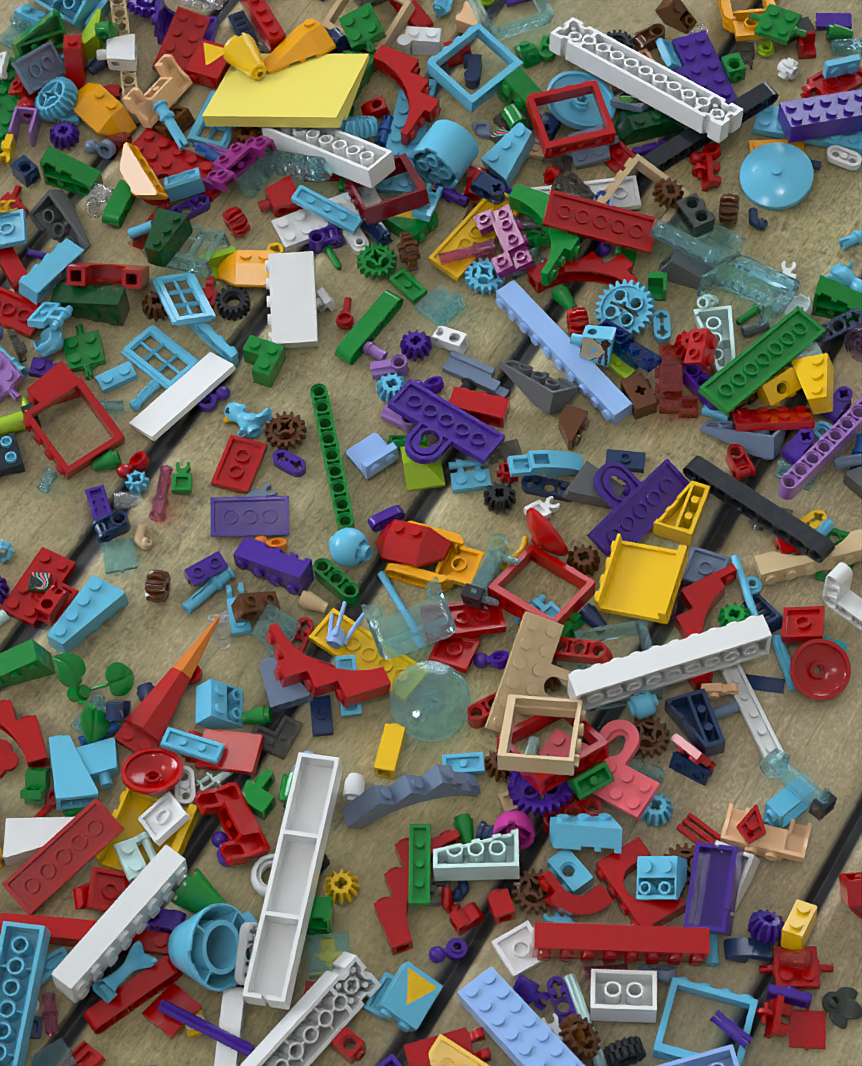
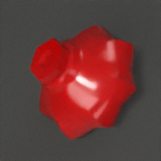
(26, 102)
(551, 174)

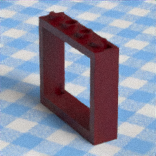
(396, 205)

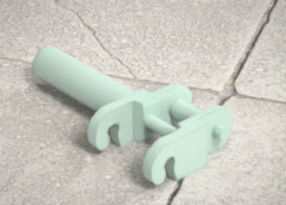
(216, 780)

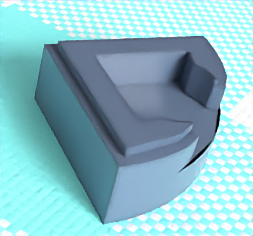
(482, 129)

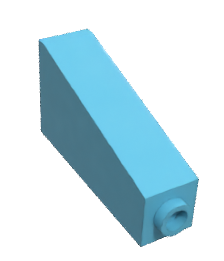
(70, 777)

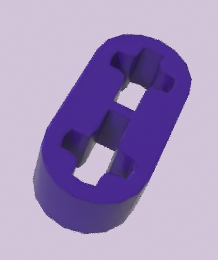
(288, 464)
(384, 517)

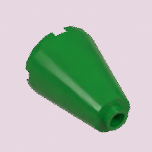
(196, 893)

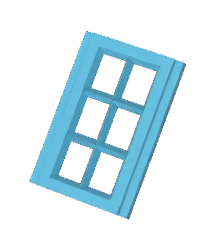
(199, 124)
(170, 308)
(165, 341)

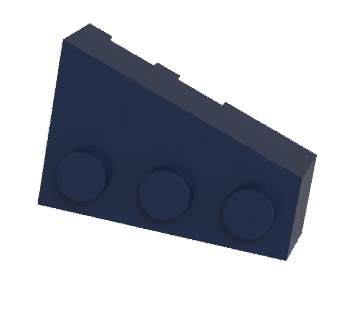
(697, 721)

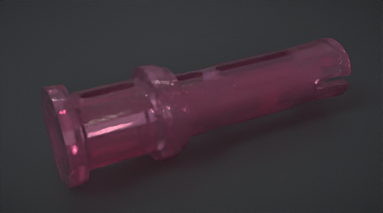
(476, 250)
(161, 501)

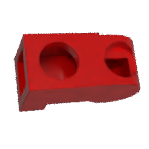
(51, 604)

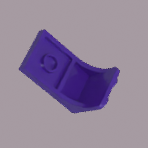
(163, 18)

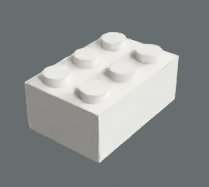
(623, 995)

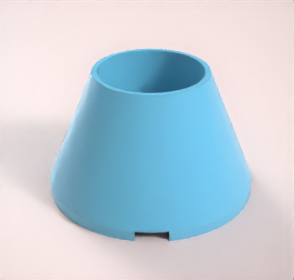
(208, 946)

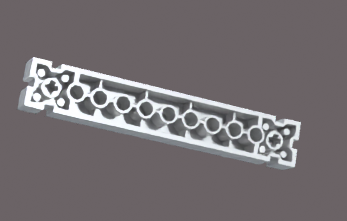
(646, 80)
(317, 1016)

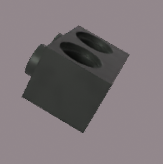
(695, 215)

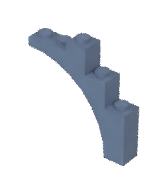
(408, 790)

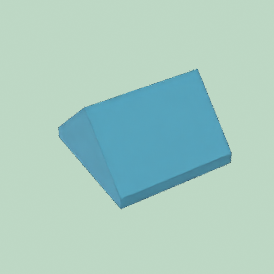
(184, 184)

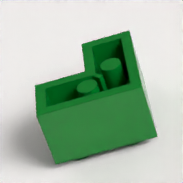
(516, 88)
(266, 358)

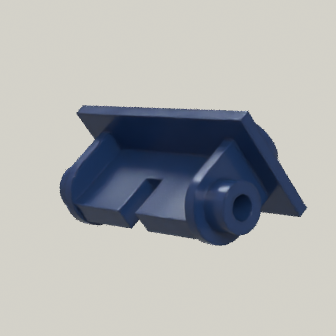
(377, 232)
(684, 766)

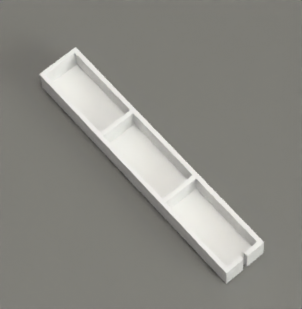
(293, 881)

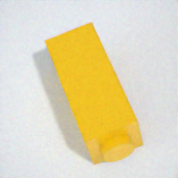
(390, 751)

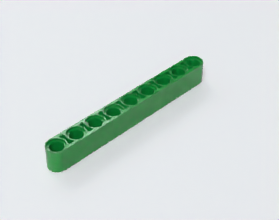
(330, 451)

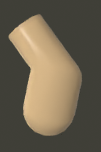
(140, 539)

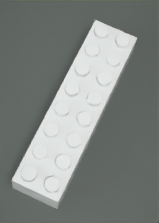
(343, 152)
(120, 924)

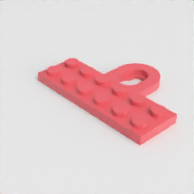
(631, 789)

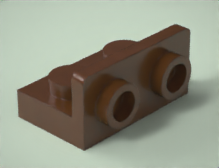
(182, 117)

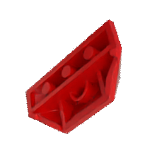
(411, 544)

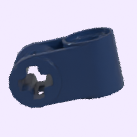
(551, 125)
(488, 188)
(110, 526)

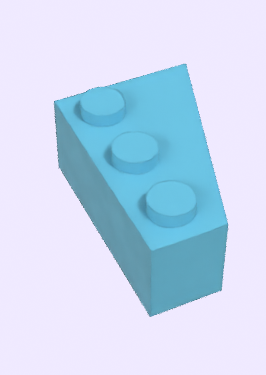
(585, 831)

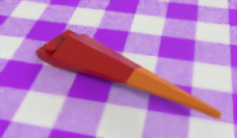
(151, 718)

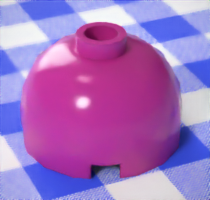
(516, 820)

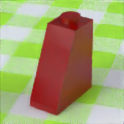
(75, 60)
(50, 383)

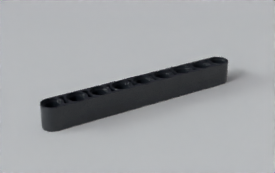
(690, 140)
(760, 509)

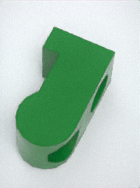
(106, 30)

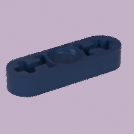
(849, 314)
(533, 490)

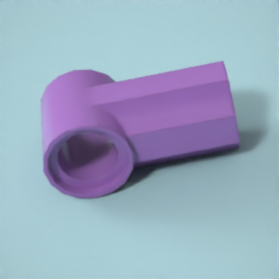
(390, 365)
(397, 420)

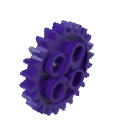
(520, 789)

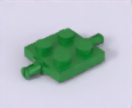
(778, 24)
(84, 351)

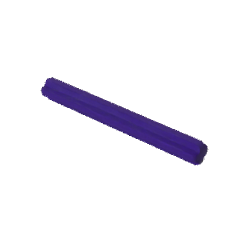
(206, 1028)

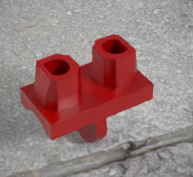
(705, 172)
(771, 1017)

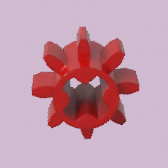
(504, 474)

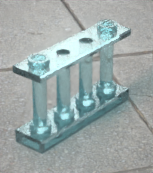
(195, 265)

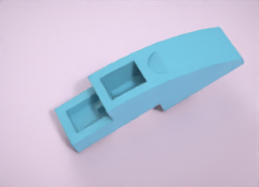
(547, 462)

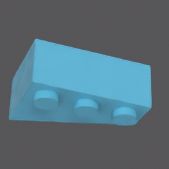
(509, 154)

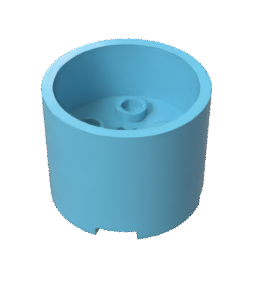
(444, 153)

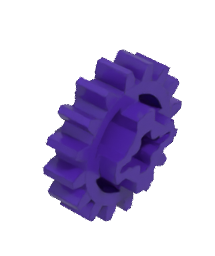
(144, 8)

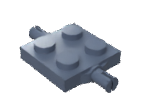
(593, 155)

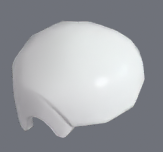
(801, 301)

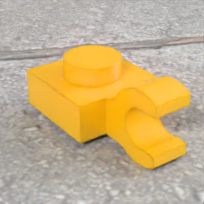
(8, 147)

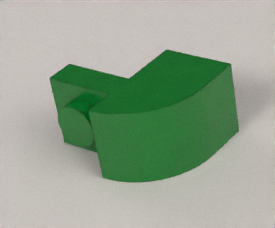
(36, 785)
(257, 796)

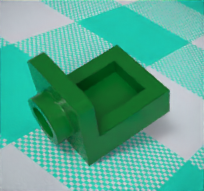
(528, 53)

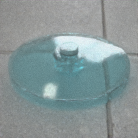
(430, 700)

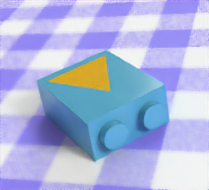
(408, 997)

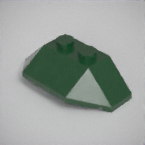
(650, 124)

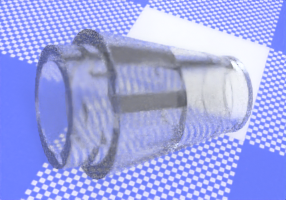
(126, 500)

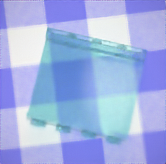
(709, 248)

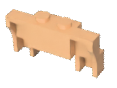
(168, 87)
(775, 845)

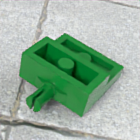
(362, 28)

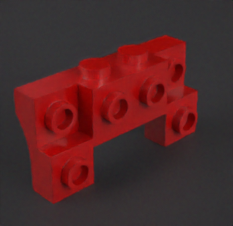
(238, 822)

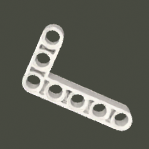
(840, 597)

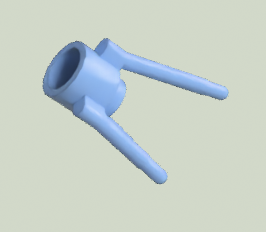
(336, 636)

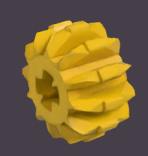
(349, 889)

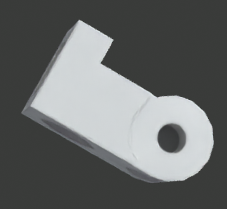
(450, 339)

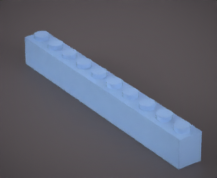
(566, 357)

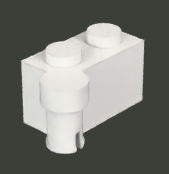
(421, 40)

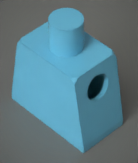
(101, 761)

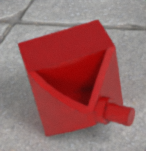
(852, 891)

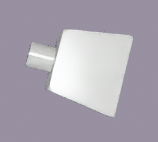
(120, 53)

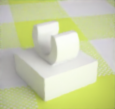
(325, 301)

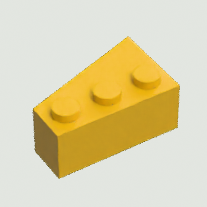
(817, 381)
(684, 515)

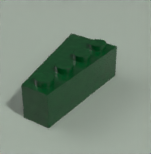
(94, 304)

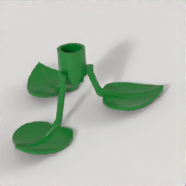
(69, 672)

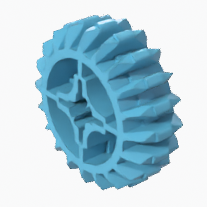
(56, 99)
(360, 126)

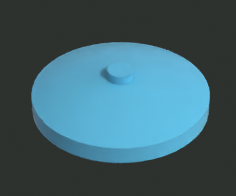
(582, 111)
(776, 176)

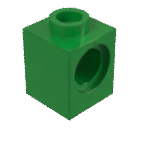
(734, 67)

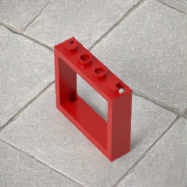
(575, 142)
(51, 453)
(517, 606)
(588, 757)

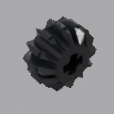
(499, 497)

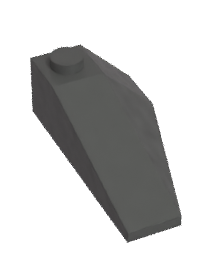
(59, 219)
(543, 391)

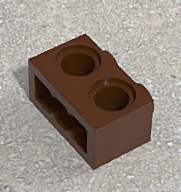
(250, 606)

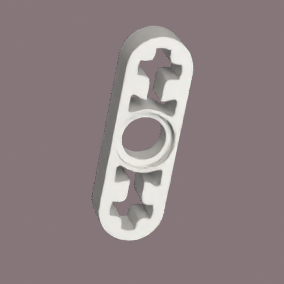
(244, 937)

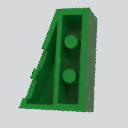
(68, 173)
(835, 299)

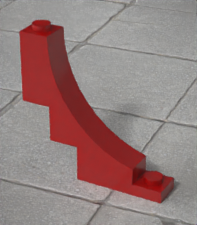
(700, 600)

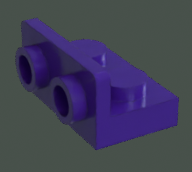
(205, 569)

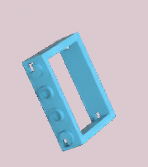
(475, 100)
(705, 990)

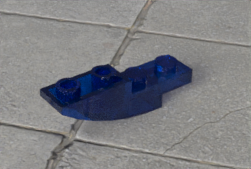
(631, 351)

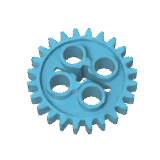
(633, 294)

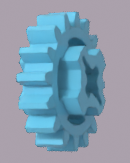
(483, 277)

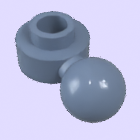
(105, 148)
(664, 973)

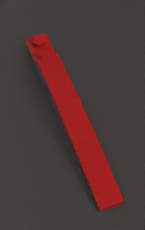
(71, 931)

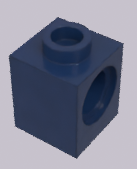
(25, 171)

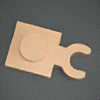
(715, 690)

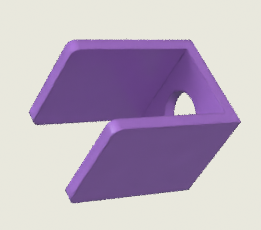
(18, 118)

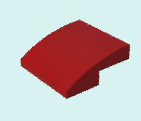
(177, 997)

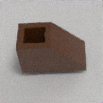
(676, 15)
(571, 424)

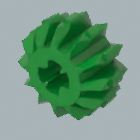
(732, 613)

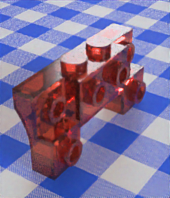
(670, 385)

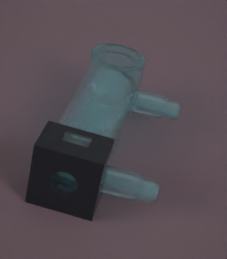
(476, 592)
(777, 766)

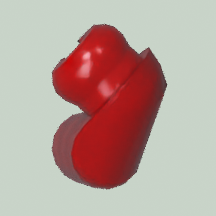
(446, 900)

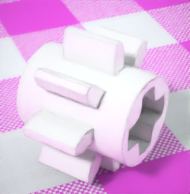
(788, 69)

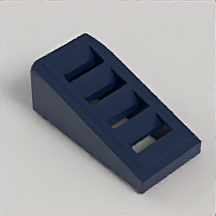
(238, 19)
(774, 620)

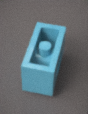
(564, 862)

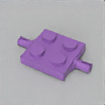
(9, 379)

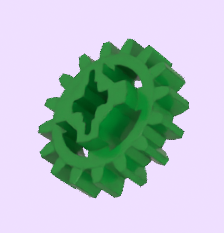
(385, 258)

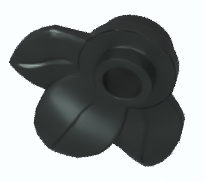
(845, 1006)

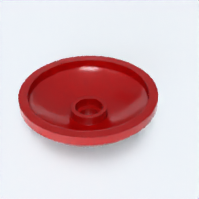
(544, 534)
(833, 667)
(152, 771)

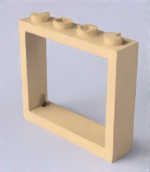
(393, 31)
(649, 171)
(544, 707)

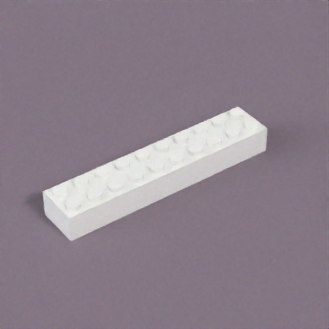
(670, 662)

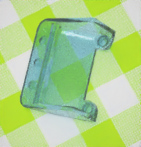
(411, 626)

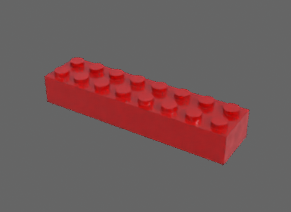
(620, 942)

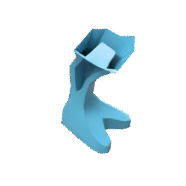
(134, 961)

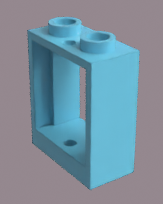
(784, 807)

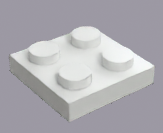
(164, 818)
(516, 949)

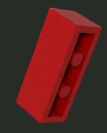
(485, 407)

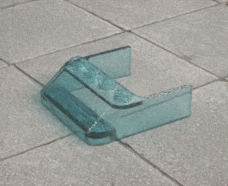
(755, 282)

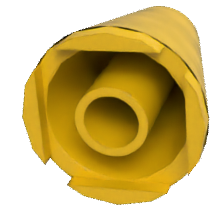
(245, 56)

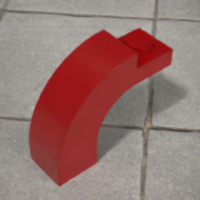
(569, 904)

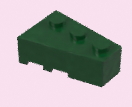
(166, 236)

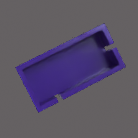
(713, 887)

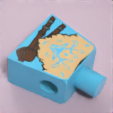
(595, 343)

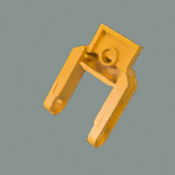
(739, 22)
(454, 570)

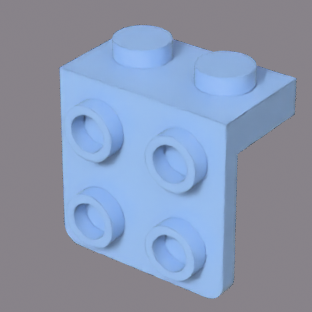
(372, 455)

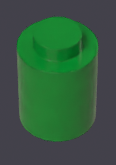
(513, 115)

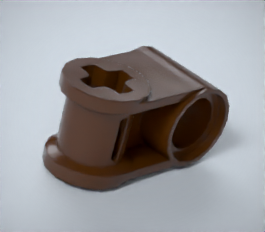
(648, 37)

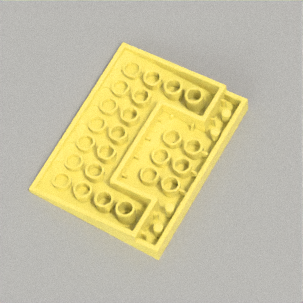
(300, 96)

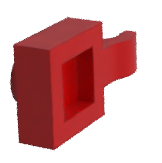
(209, 291)

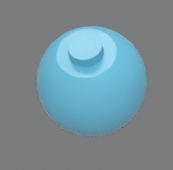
(349, 547)

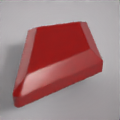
(752, 826)
(80, 896)

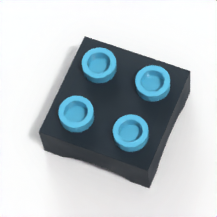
(10, 456)

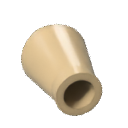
(311, 601)

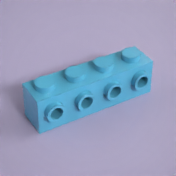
(49, 271)

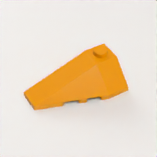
(303, 42)

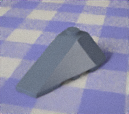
(757, 443)

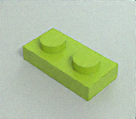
(620, 368)

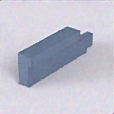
(462, 366)

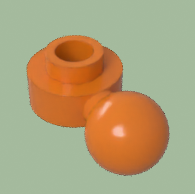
(275, 542)

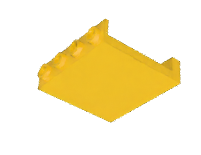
(641, 580)
(131, 807)

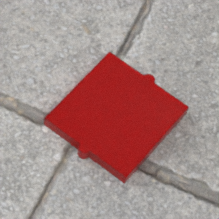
(807, 1029)

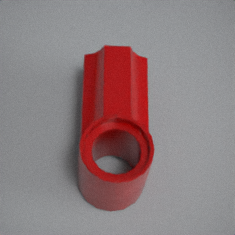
(473, 172)

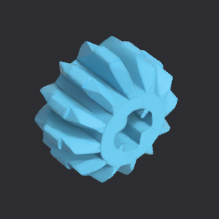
(389, 386)
(660, 815)

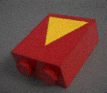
(208, 65)

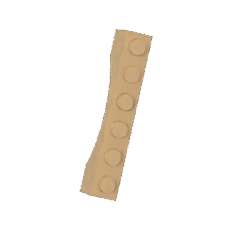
(776, 567)

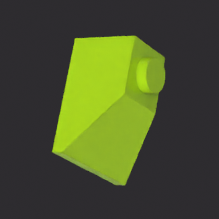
(89, 37)
(419, 475)

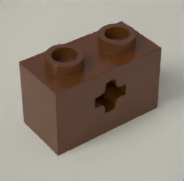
(639, 392)

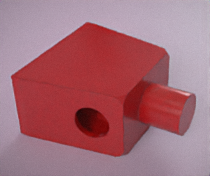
(279, 198)

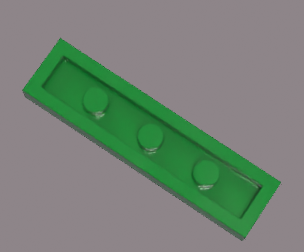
(419, 864)

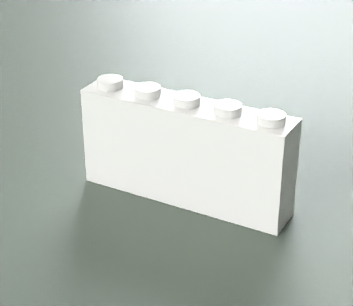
(292, 299)

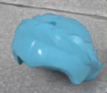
(50, 342)

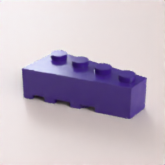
(275, 565)

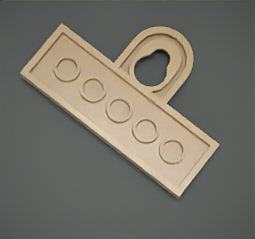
(528, 667)

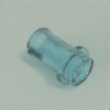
(113, 406)
(49, 475)

